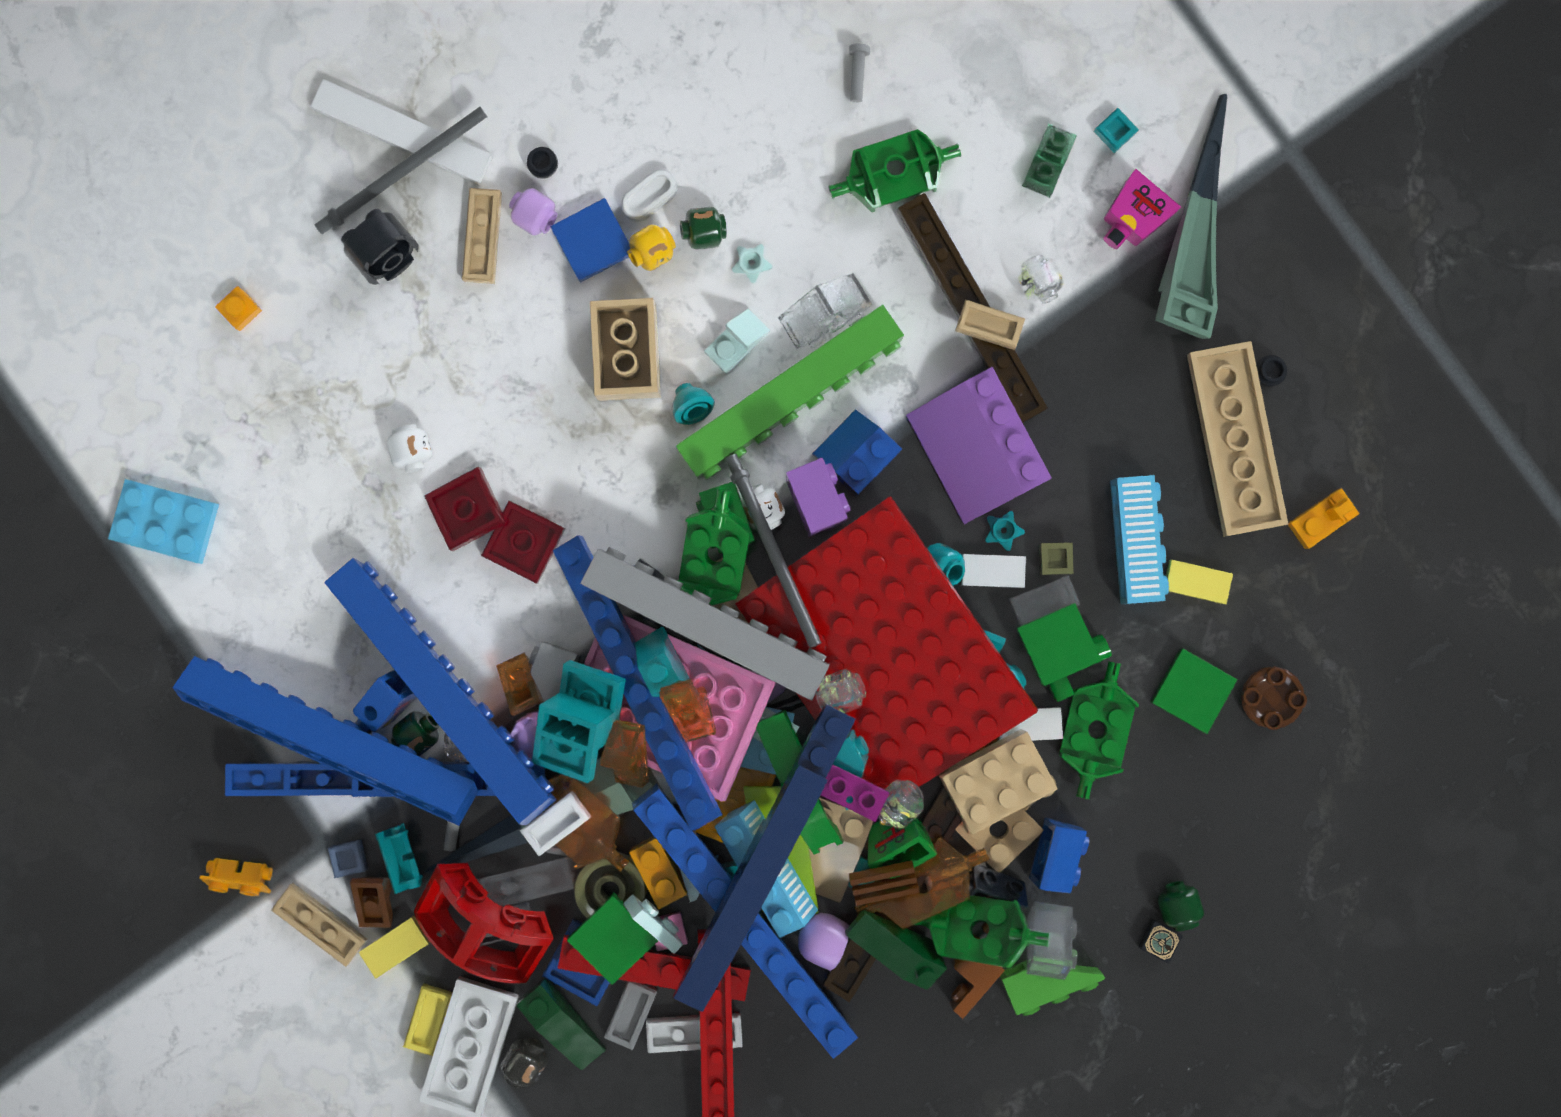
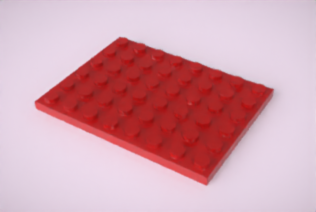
(901, 626)

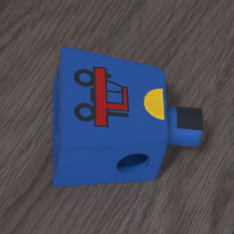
(383, 703)

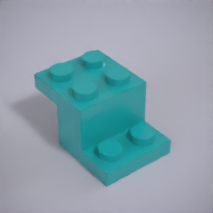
(577, 721)

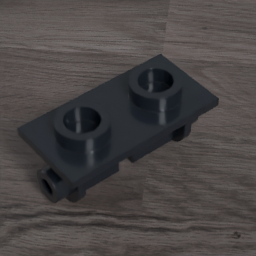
(997, 885)

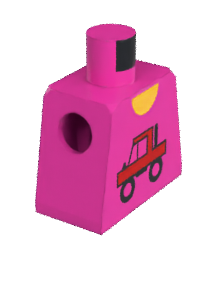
(1137, 211)

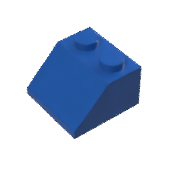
(857, 451)
(1058, 856)

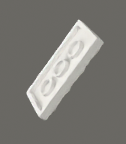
(468, 1048)

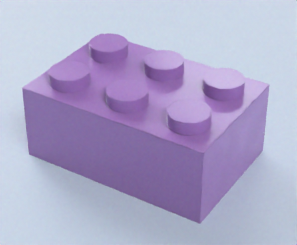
(816, 497)

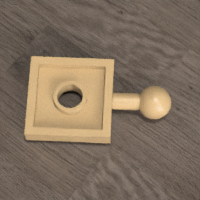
(1004, 849)

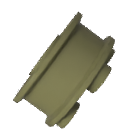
(590, 881)

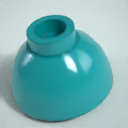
(691, 404)

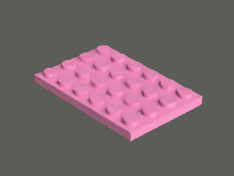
(735, 700)

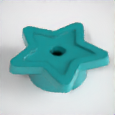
(1012, 530)

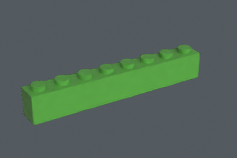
(790, 392)

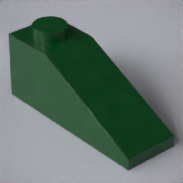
(902, 951)
(560, 1024)

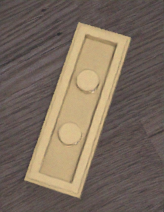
(482, 235)
(319, 924)

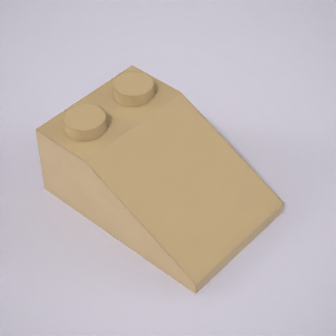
(835, 862)

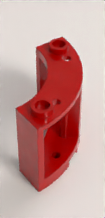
(486, 916)

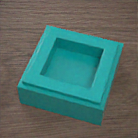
(1116, 130)

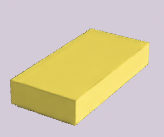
(1198, 581)
(394, 947)
(427, 1019)

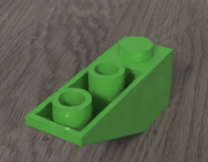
(1029, 991)

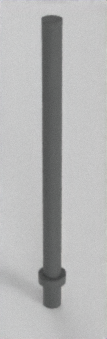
(337, 216)
(740, 477)

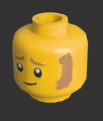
(651, 247)

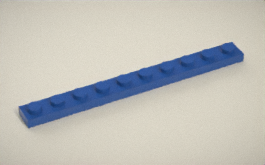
(620, 652)

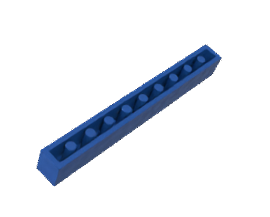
(440, 691)
(327, 740)
(761, 940)

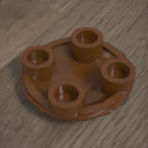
(1273, 698)

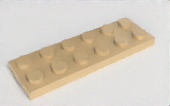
(1237, 438)

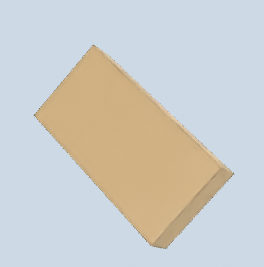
(990, 324)

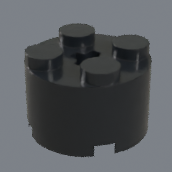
(379, 246)

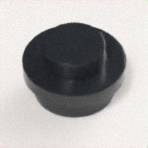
(542, 162)
(1271, 370)

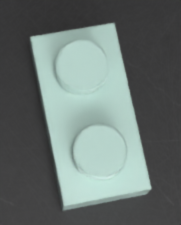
(646, 916)

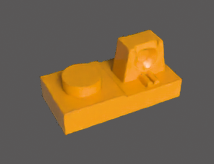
(1323, 518)

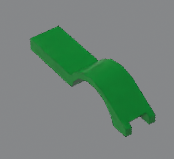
(783, 749)

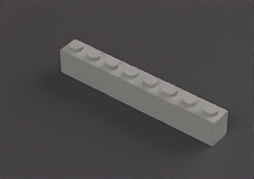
(705, 623)

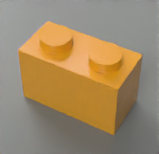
(658, 872)

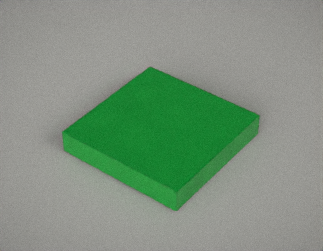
(1058, 644)
(1193, 690)
(611, 939)

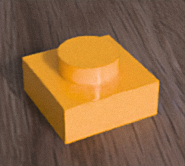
(238, 308)

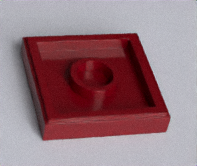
(465, 509)
(523, 542)

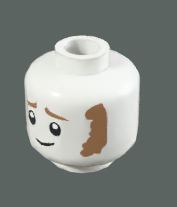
(409, 448)
(770, 505)

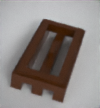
(884, 887)

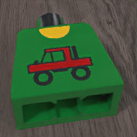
(897, 845)

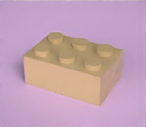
(625, 349)
(997, 781)

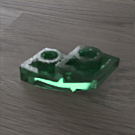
(1049, 160)

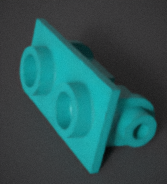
(399, 858)

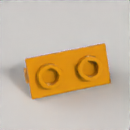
(224, 876)

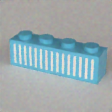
(1138, 539)
(788, 901)

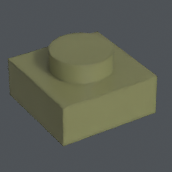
(1056, 558)

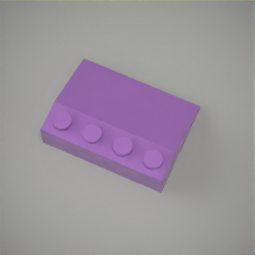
(978, 445)

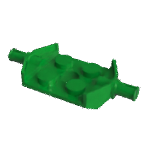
(877, 187)
(717, 529)
(1104, 754)
(1006, 936)

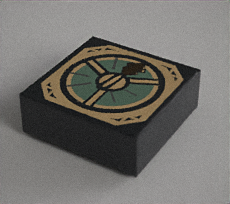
(1160, 941)

